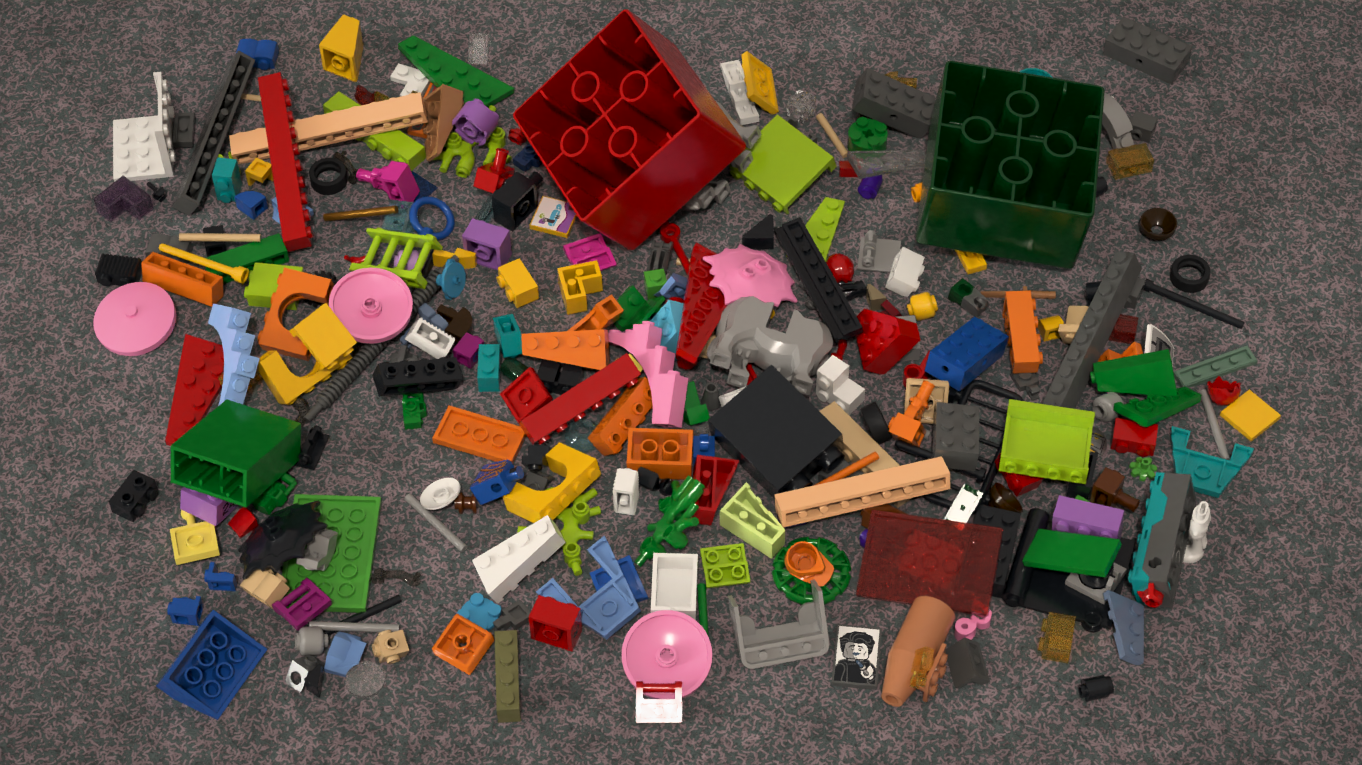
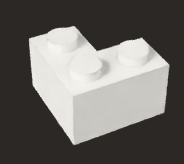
(834, 385)

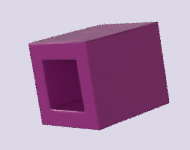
(467, 350)

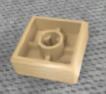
(939, 394)

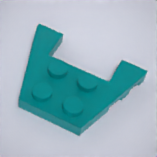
(1208, 473)

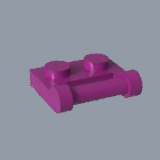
(305, 608)

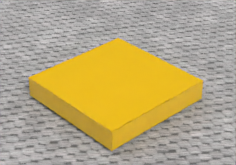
(1250, 415)

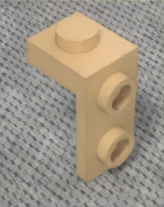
(1074, 318)

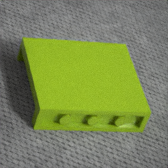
(783, 164)
(1047, 441)

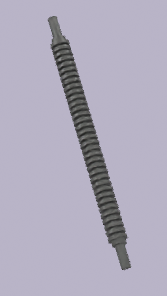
(368, 353)

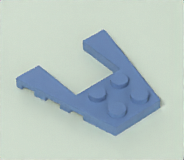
(608, 607)

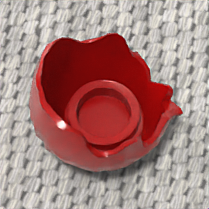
(841, 267)
(1223, 392)

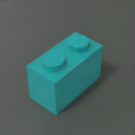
(226, 179)
(508, 335)
(489, 368)

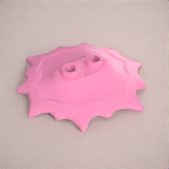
(750, 273)

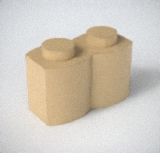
(265, 586)

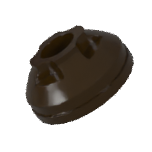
(1161, 218)
(1002, 498)

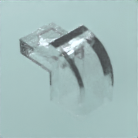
(479, 48)

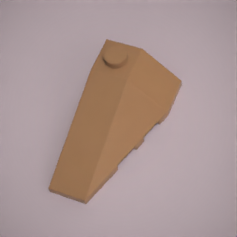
(441, 109)

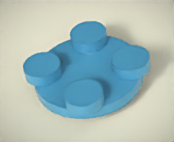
(452, 279)
(480, 611)

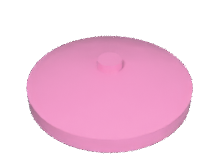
(372, 304)
(135, 319)
(667, 649)

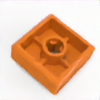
(462, 631)

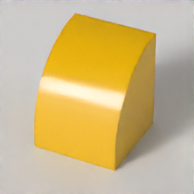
(1049, 327)

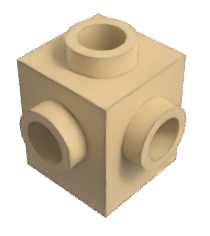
(390, 646)

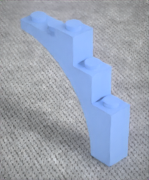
(237, 346)

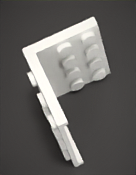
(145, 143)

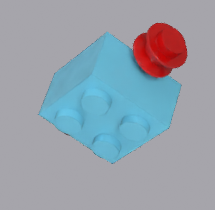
(669, 320)

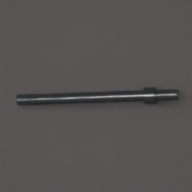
(1150, 286)

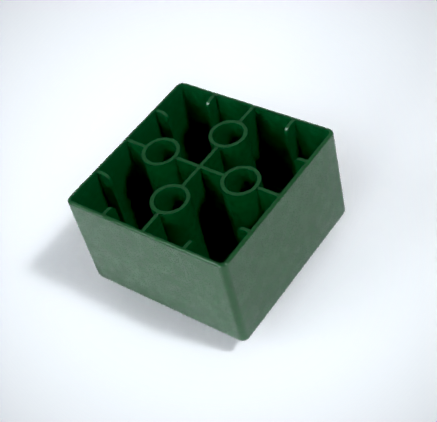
(1011, 165)

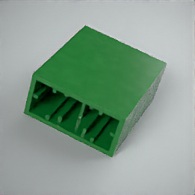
(235, 453)

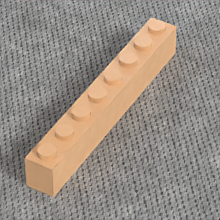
(862, 491)

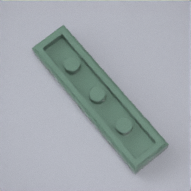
(1215, 367)

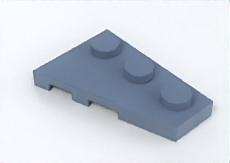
(1129, 626)

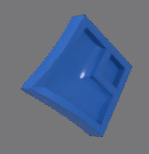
(629, 570)

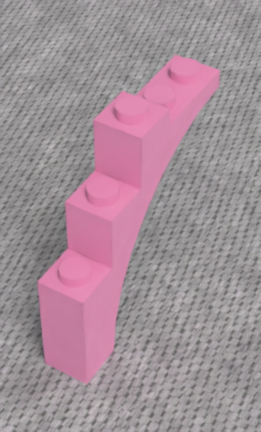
(666, 385)

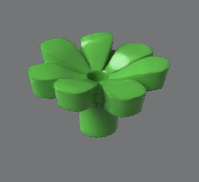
(1143, 468)

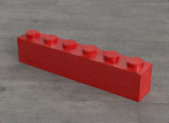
(579, 399)

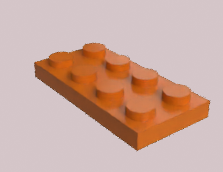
(479, 435)

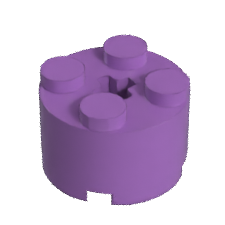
(475, 122)

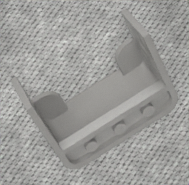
(782, 642)

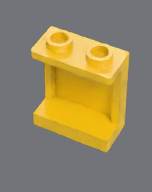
(324, 336)

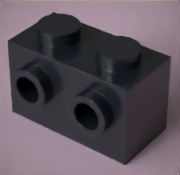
(133, 496)

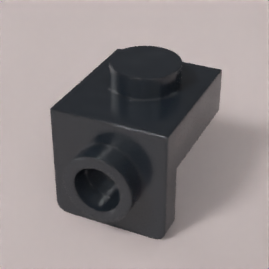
(536, 457)

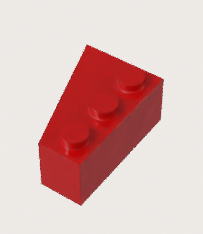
(716, 476)

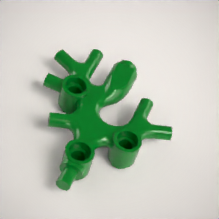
(673, 508)

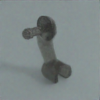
(340, 156)
(410, 579)

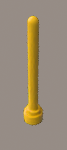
(239, 274)

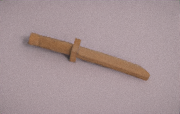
(1035, 294)

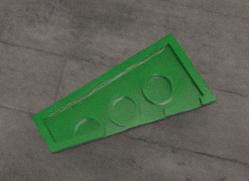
(1157, 407)

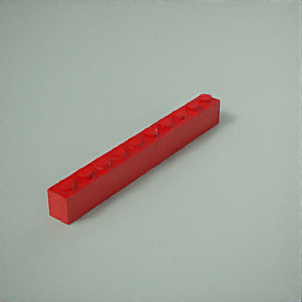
(284, 162)

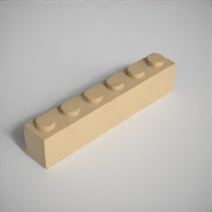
(858, 443)

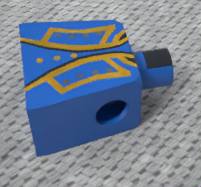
(495, 480)

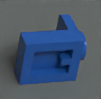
(219, 581)

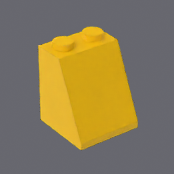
(343, 48)

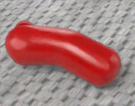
(354, 259)

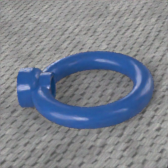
(425, 230)

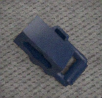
(527, 158)

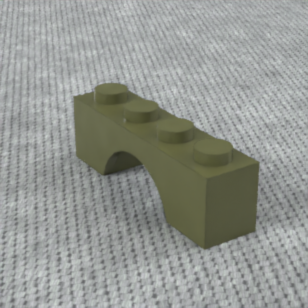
(507, 676)

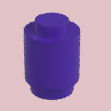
(870, 186)

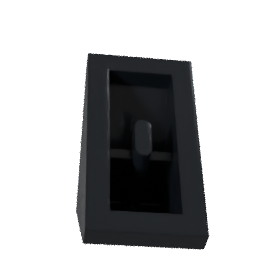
(761, 235)

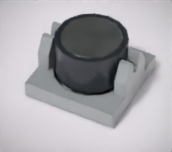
(1111, 581)

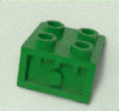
(636, 308)

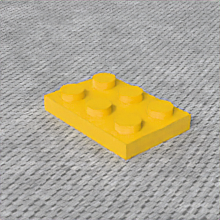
(759, 83)

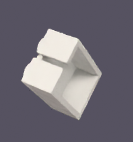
(674, 583)

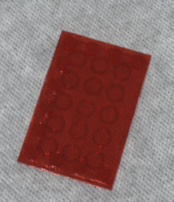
(930, 558)

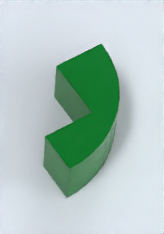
(693, 410)

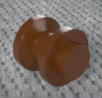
(465, 502)

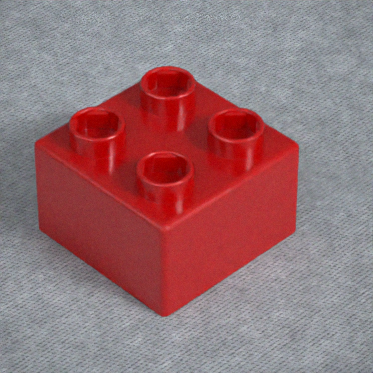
(628, 131)

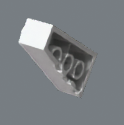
(517, 556)

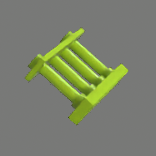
(413, 277)

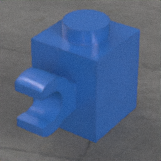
(703, 445)

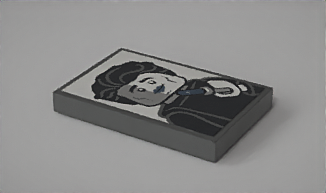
(856, 657)

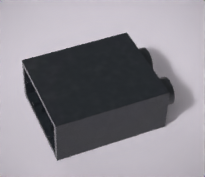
(777, 434)

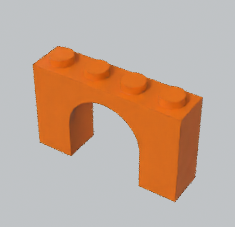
(292, 286)

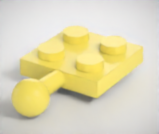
(194, 540)

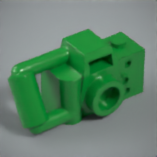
(413, 410)
(275, 495)

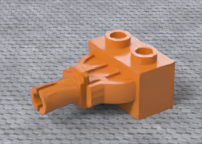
(908, 426)

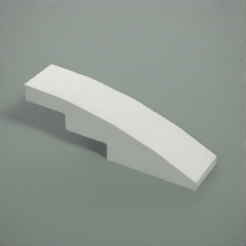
(734, 80)

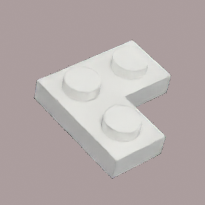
(411, 78)

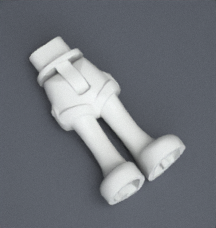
(1197, 533)

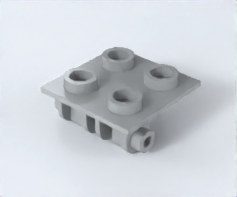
(877, 253)

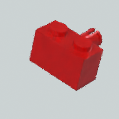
(494, 174)

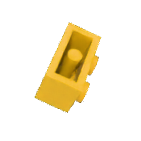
(518, 283)

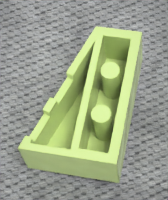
(752, 522)

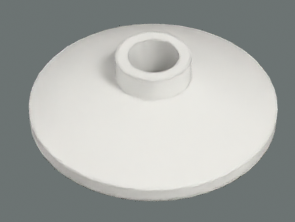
(440, 493)

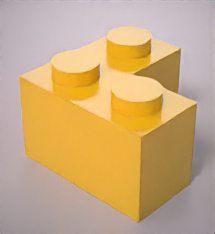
(576, 282)

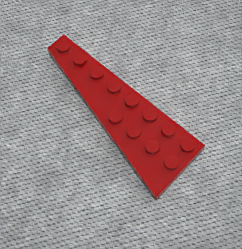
(701, 306)

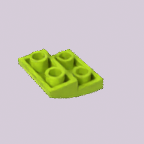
(725, 565)

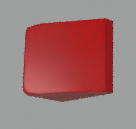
(846, 169)
(243, 522)

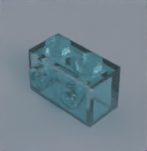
(399, 222)

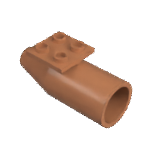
(924, 626)

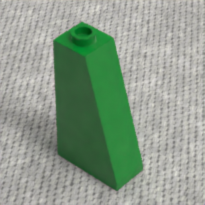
(1136, 374)

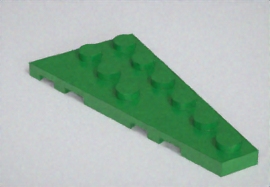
(448, 70)

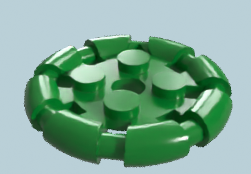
(797, 593)

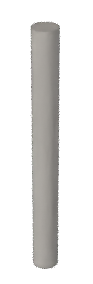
(1214, 424)
(436, 523)
(354, 627)

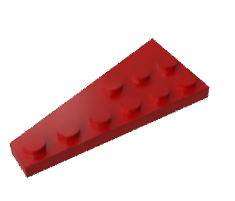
(195, 385)

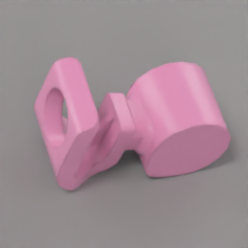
(967, 627)

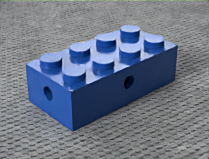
(966, 353)

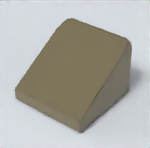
(874, 298)

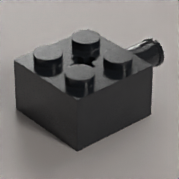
(515, 199)

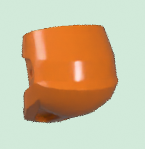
(808, 563)

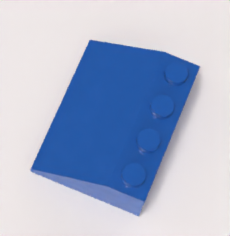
(212, 666)

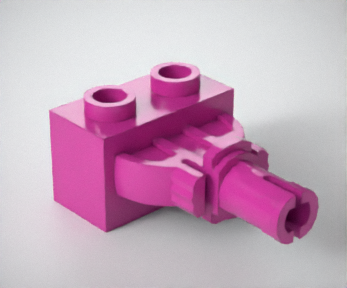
(394, 179)

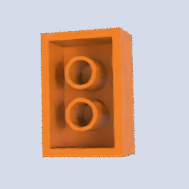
(661, 451)

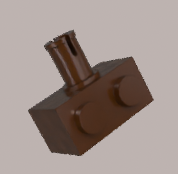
(1109, 491)

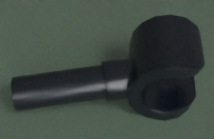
(158, 192)

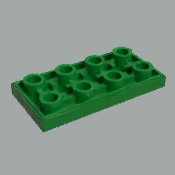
(1072, 552)

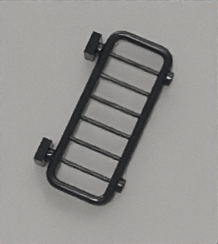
(962, 397)

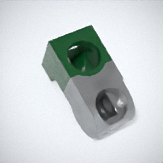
(968, 297)

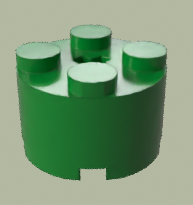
(867, 135)

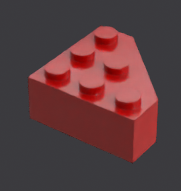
(884, 340)

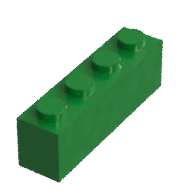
(269, 251)

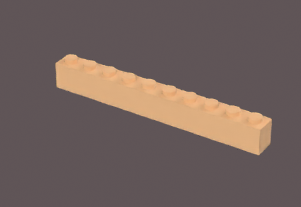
(336, 126)

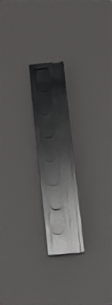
(818, 280)

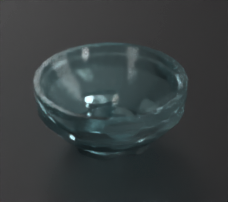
(577, 440)

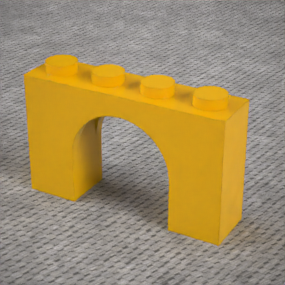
(286, 385)
(579, 473)

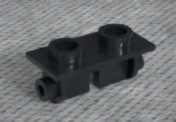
(312, 448)

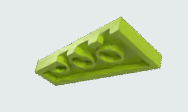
(824, 224)

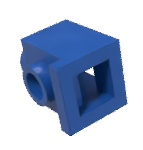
(185, 610)

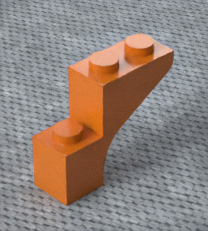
(601, 316)

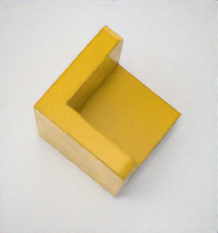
(259, 171)

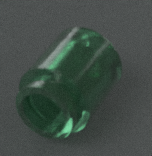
(512, 368)

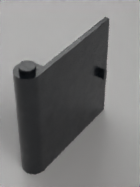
(1046, 589)

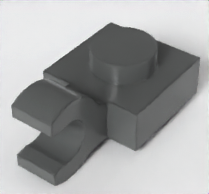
(1027, 382)
(514, 616)

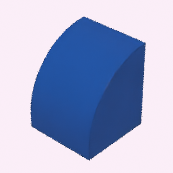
(251, 203)

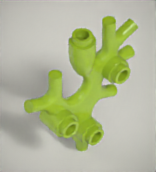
(457, 147)
(571, 517)

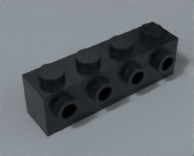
(417, 376)

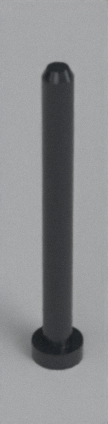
(979, 474)

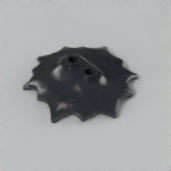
(280, 537)

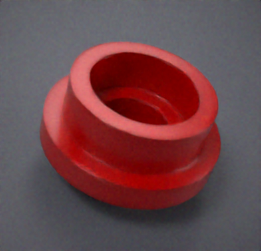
(517, 136)

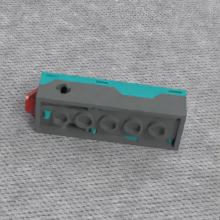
(1163, 540)

